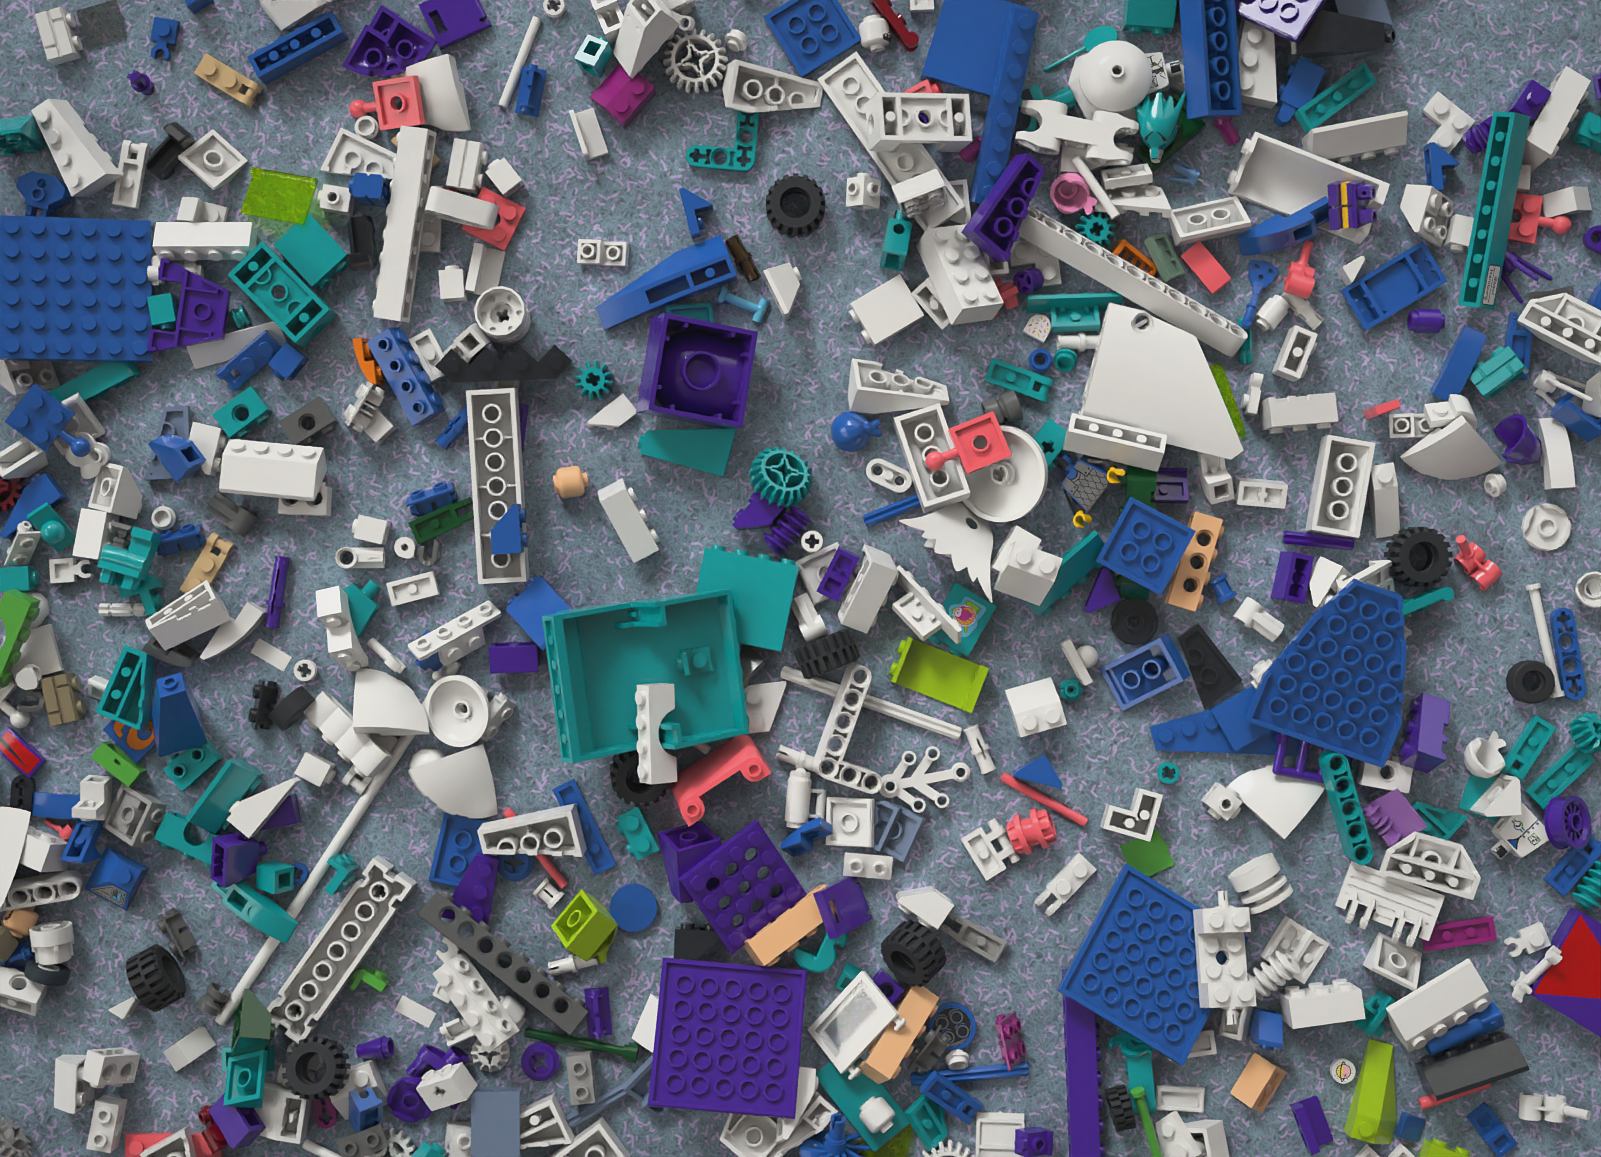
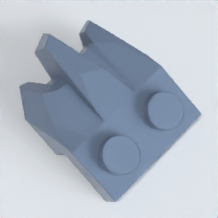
(895, 829)
(638, 1088)

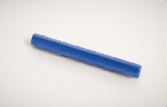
(974, 1073)

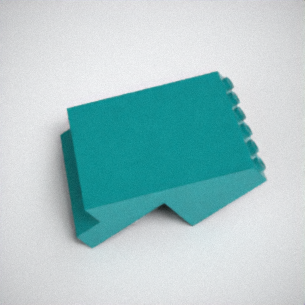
(610, 648)

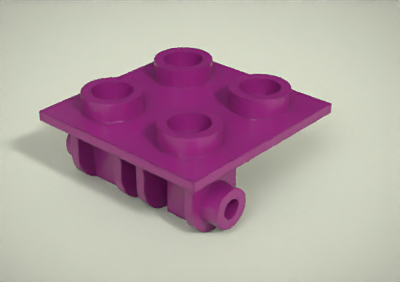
(1012, 1047)

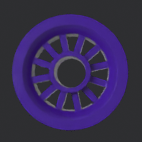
(1567, 822)

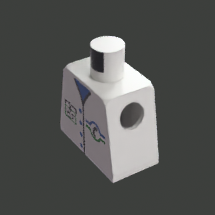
(1518, 834)

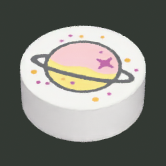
(1342, 1070)

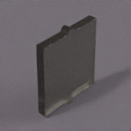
(101, 24)

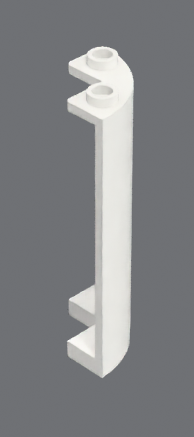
(1291, 179)

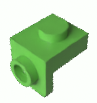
(375, 978)

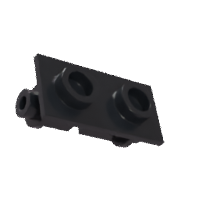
(260, 713)

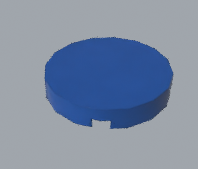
(633, 907)

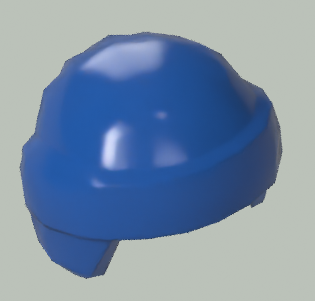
(852, 431)

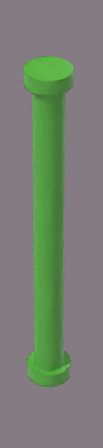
(1138, 1093)

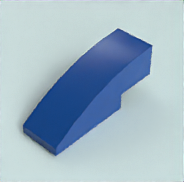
(1459, 363)

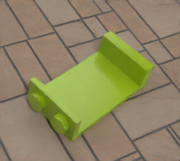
(938, 674)

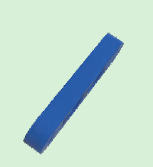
(1572, 653)

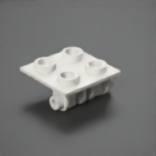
(352, 412)

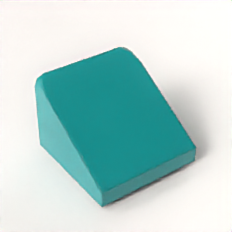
(847, 976)

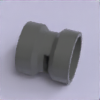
(213, 999)

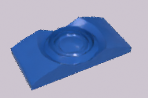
(1393, 286)

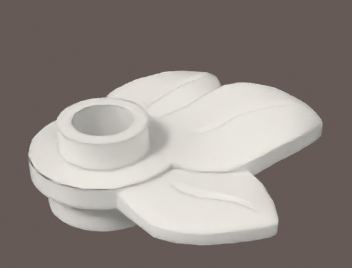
(91, 463)

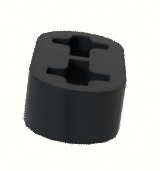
(16, 793)

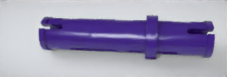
(277, 592)

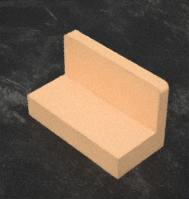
(1258, 1083)

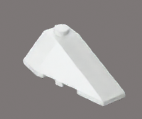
(881, 391)

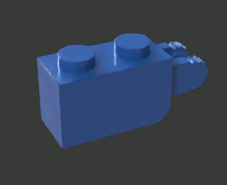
(1298, 90)

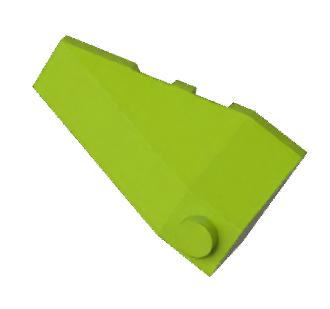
(1373, 1105)

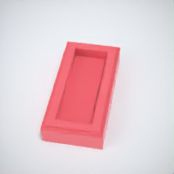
(1382, 409)

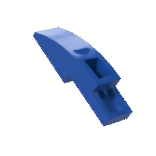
(1285, 232)

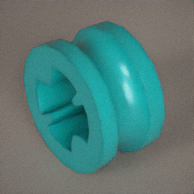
(241, 316)
(1165, 779)

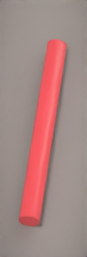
(1043, 799)
(544, 860)

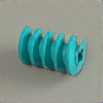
(1592, 891)

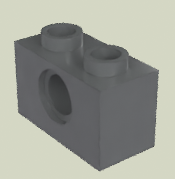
(295, 422)

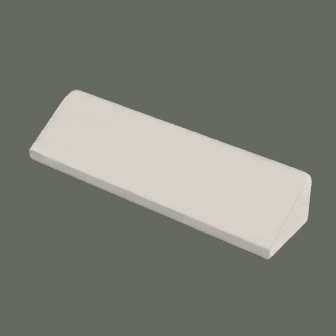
(224, 350)

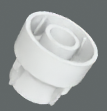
(52, 942)

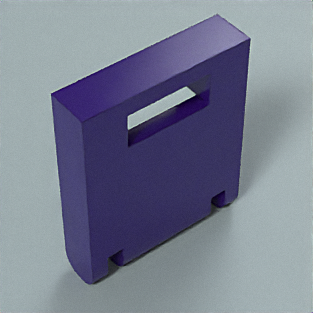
(459, 18)
(848, 903)

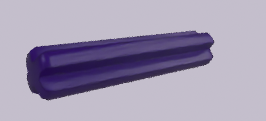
(1318, 540)

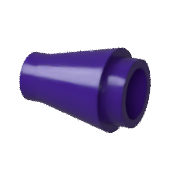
(379, 1048)

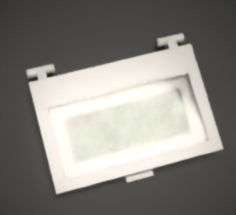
(854, 1023)

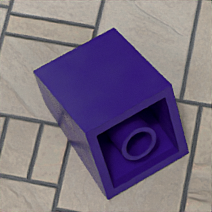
(682, 850)

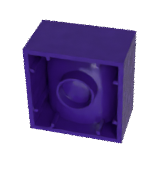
(696, 371)

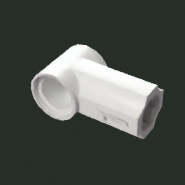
(363, 557)
(1255, 617)
(809, 621)

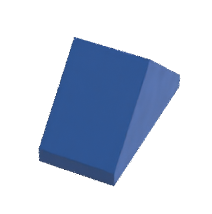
(1039, 771)

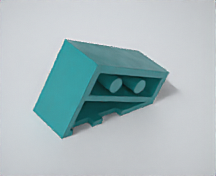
(129, 689)

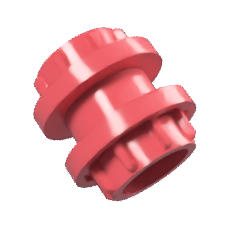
(1031, 831)

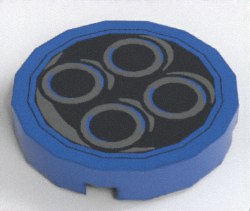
(956, 1022)

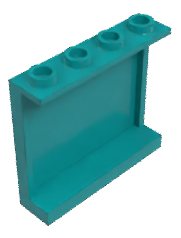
(760, 592)

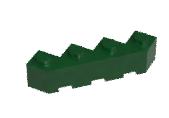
(1140, 485)

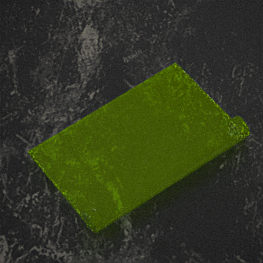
(279, 195)

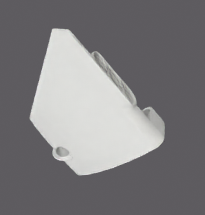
(1158, 384)

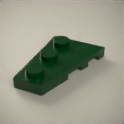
(1186, 131)

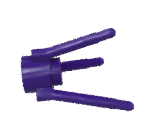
(1511, 262)

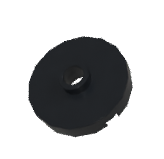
(1146, 624)

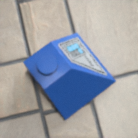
(116, 878)

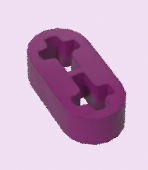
(318, 1107)

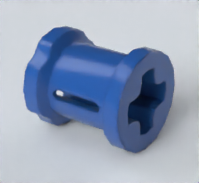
(1222, 588)

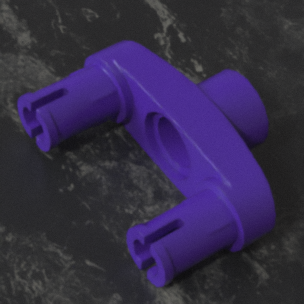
(438, 1059)

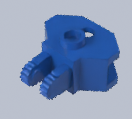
(43, 193)

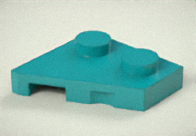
(927, 1121)

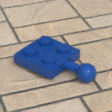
(43, 420)

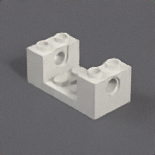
(895, 120)

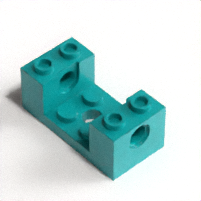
(299, 312)

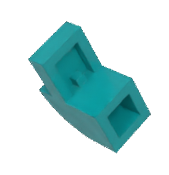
(151, 601)

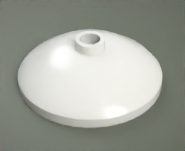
(1113, 91)
(447, 712)

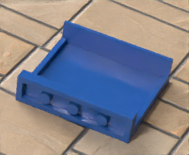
(968, 44)

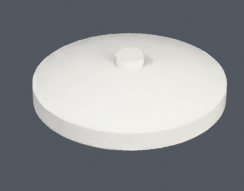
(1012, 485)

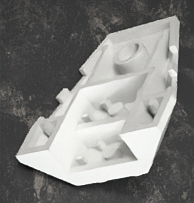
(757, 1134)

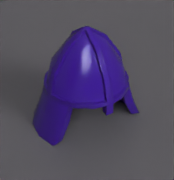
(1523, 443)

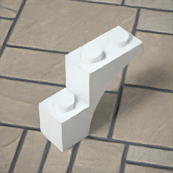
(341, 636)

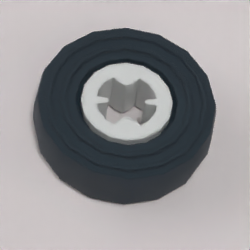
(47, 974)

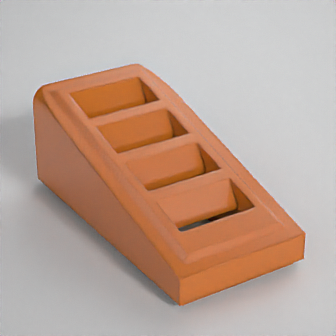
(1129, 249)

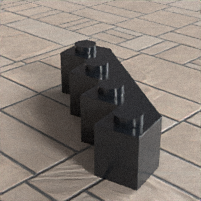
(517, 367)

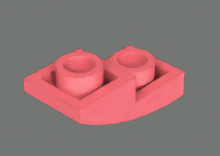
(1206, 267)

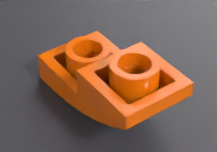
(368, 366)

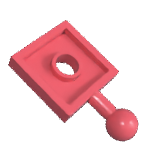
(385, 97)
(1529, 209)
(510, 218)
(971, 457)

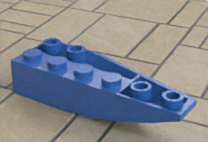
(670, 282)

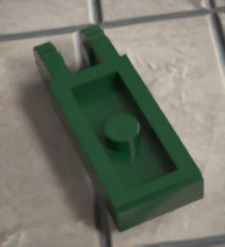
(440, 521)

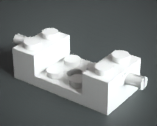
(1225, 984)

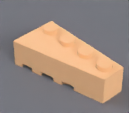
(786, 930)
(893, 1045)

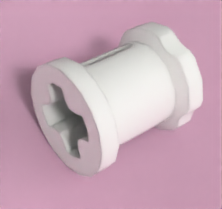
(806, 536)
(544, 896)

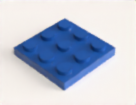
(812, 32)
(1145, 545)

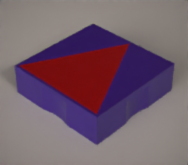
(1574, 982)

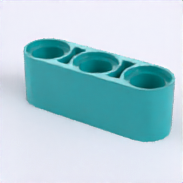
(1141, 1074)

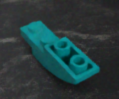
(257, 910)

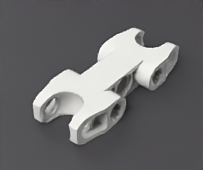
(1074, 132)

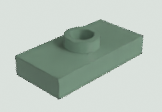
(1164, 257)

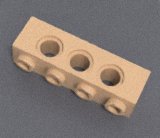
(1177, 595)

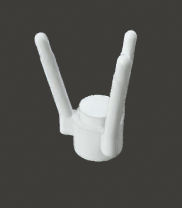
(1548, 381)

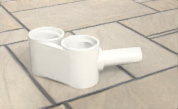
(1550, 1108)

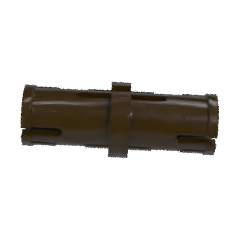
(742, 258)

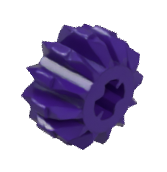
(1477, 137)

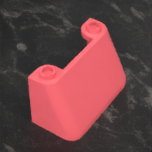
(734, 755)

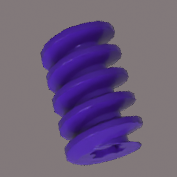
(786, 530)

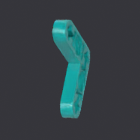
(732, 154)

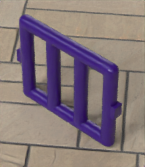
(1299, 771)

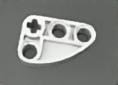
(461, 208)

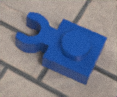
(164, 34)

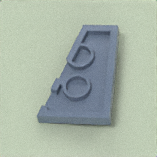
(176, 422)

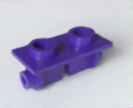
(598, 1013)

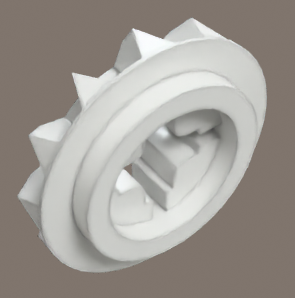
(483, 1061)

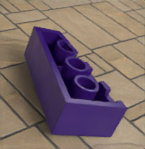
(1000, 215)

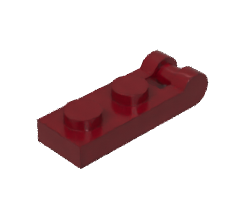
(897, 24)

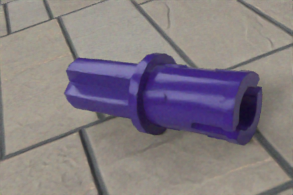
(141, 82)

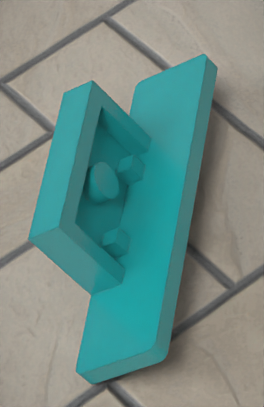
(1073, 311)

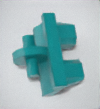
(1375, 1012)

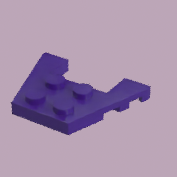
(200, 314)

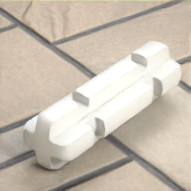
(121, 609)

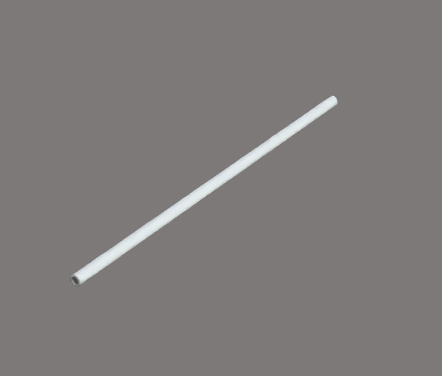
(322, 865)

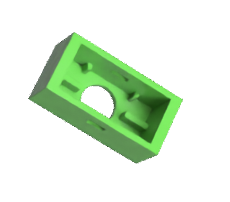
(118, 763)

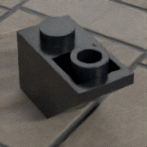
(693, 941)

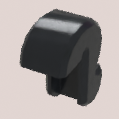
(165, 156)
(362, 243)

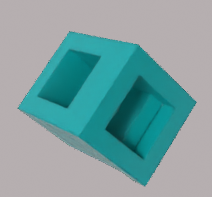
(594, 55)

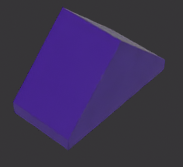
(1102, 592)

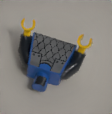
(1086, 483)

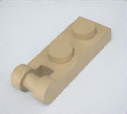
(227, 80)
(208, 563)

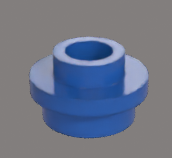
(1042, 353)

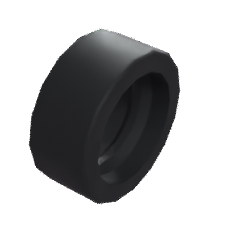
(291, 708)

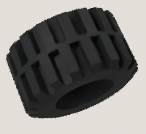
(788, 186)
(1436, 556)
(826, 654)
(629, 790)
(913, 953)
(155, 978)
(297, 1068)

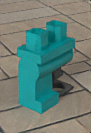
(132, 562)

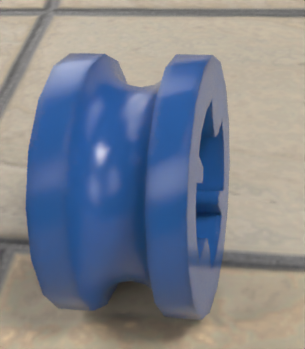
(304, 876)

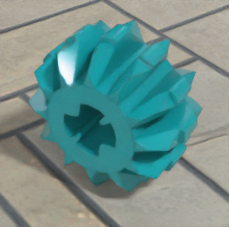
(1105, 229)
(599, 373)
(1586, 732)

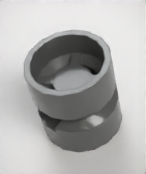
(1005, 408)

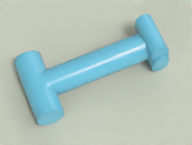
(758, 309)

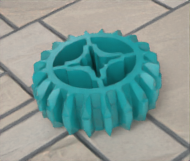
(781, 476)

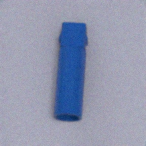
(1475, 1025)

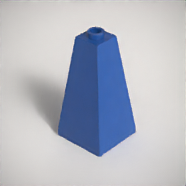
(176, 716)

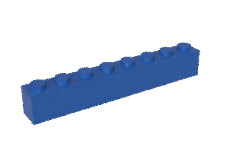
(1004, 101)

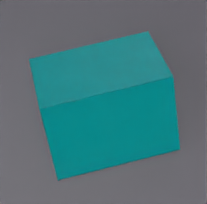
(246, 1080)

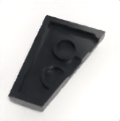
(1207, 665)

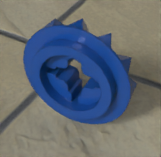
(523, 870)

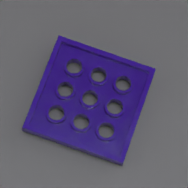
(727, 885)

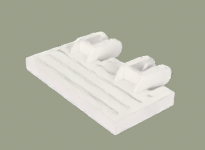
(1389, 899)

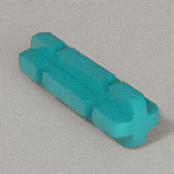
(1246, 356)

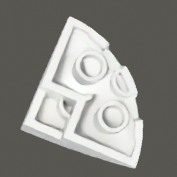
(441, 93)
(1452, 453)
(386, 706)
(459, 783)
(1277, 799)

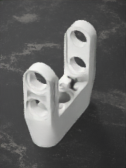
(291, 12)

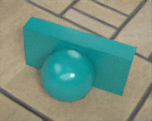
(52, 527)

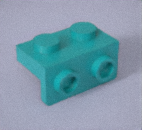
(343, 878)

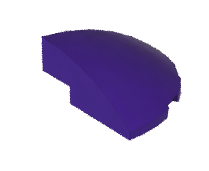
(388, 46)

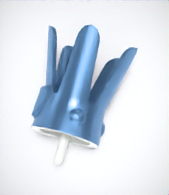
(1191, 174)

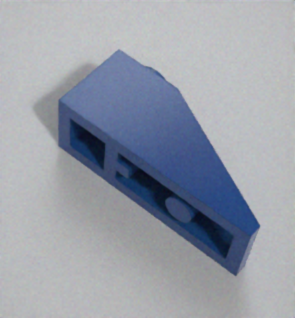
(41, 490)

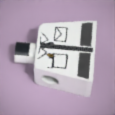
(1161, 73)

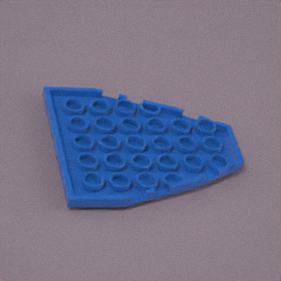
(1341, 676)

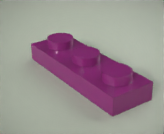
(1460, 933)

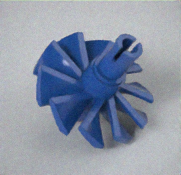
(832, 1142)

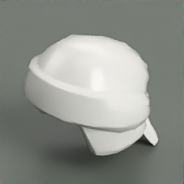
(1489, 761)

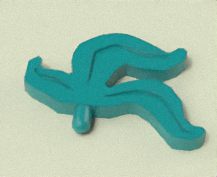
(1128, 1047)

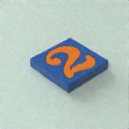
(130, 740)

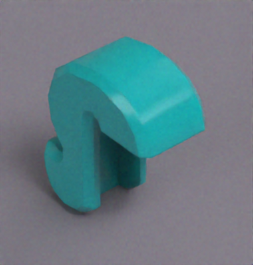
(825, 956)

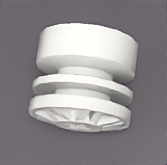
(502, 302)
(1263, 889)

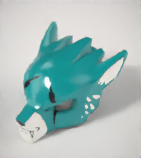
(1158, 123)

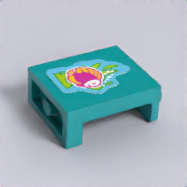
(970, 612)

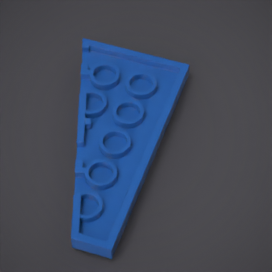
(1202, 734)

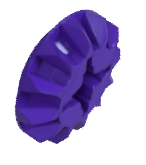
(540, 1073)

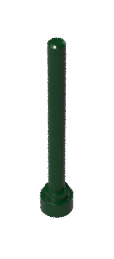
(628, 1052)

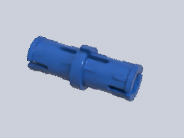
(453, 429)

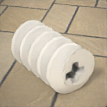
(1274, 974)

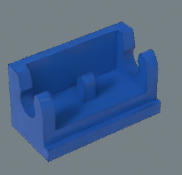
(1575, 418)
(364, 1112)

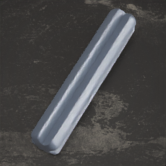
(591, 1109)

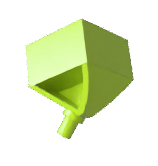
(586, 927)

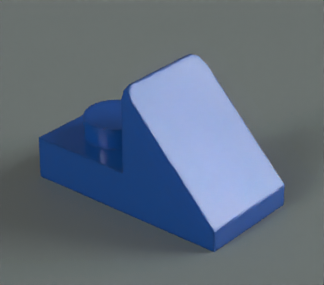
(1435, 161)
(692, 205)
(82, 843)

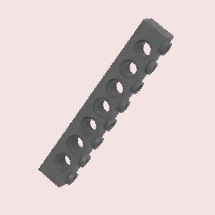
(566, 1020)

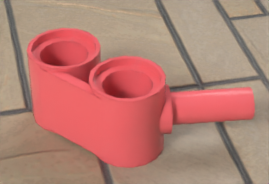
(1300, 275)
(1472, 560)

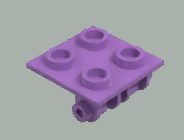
(1393, 817)

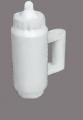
(798, 799)

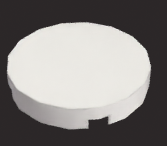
(1540, 522)

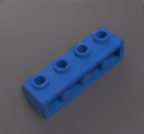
(297, 47)
(406, 376)

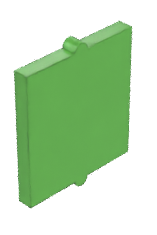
(1147, 856)

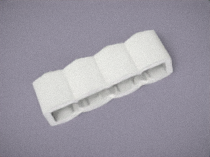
(338, 729)

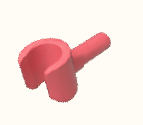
(65, 832)

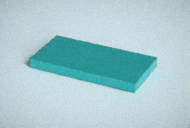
(853, 1093)

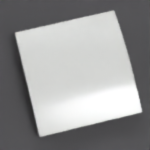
(1299, 943)

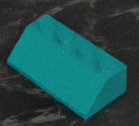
(1073, 569)

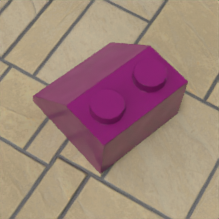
(623, 96)

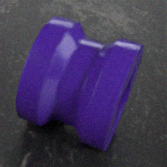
(1023, 281)

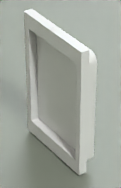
(997, 1133)

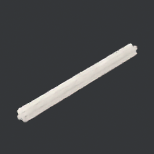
(875, 704)

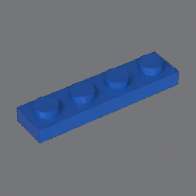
(597, 850)

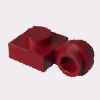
(212, 1134)

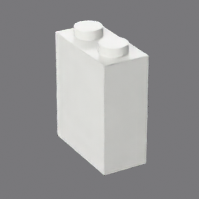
(885, 311)

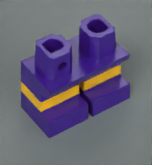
(1353, 215)

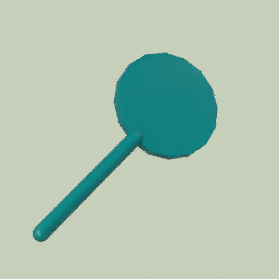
(1093, 38)

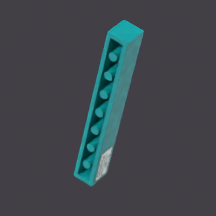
(1494, 210)

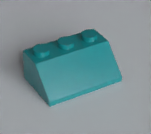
(229, 786)

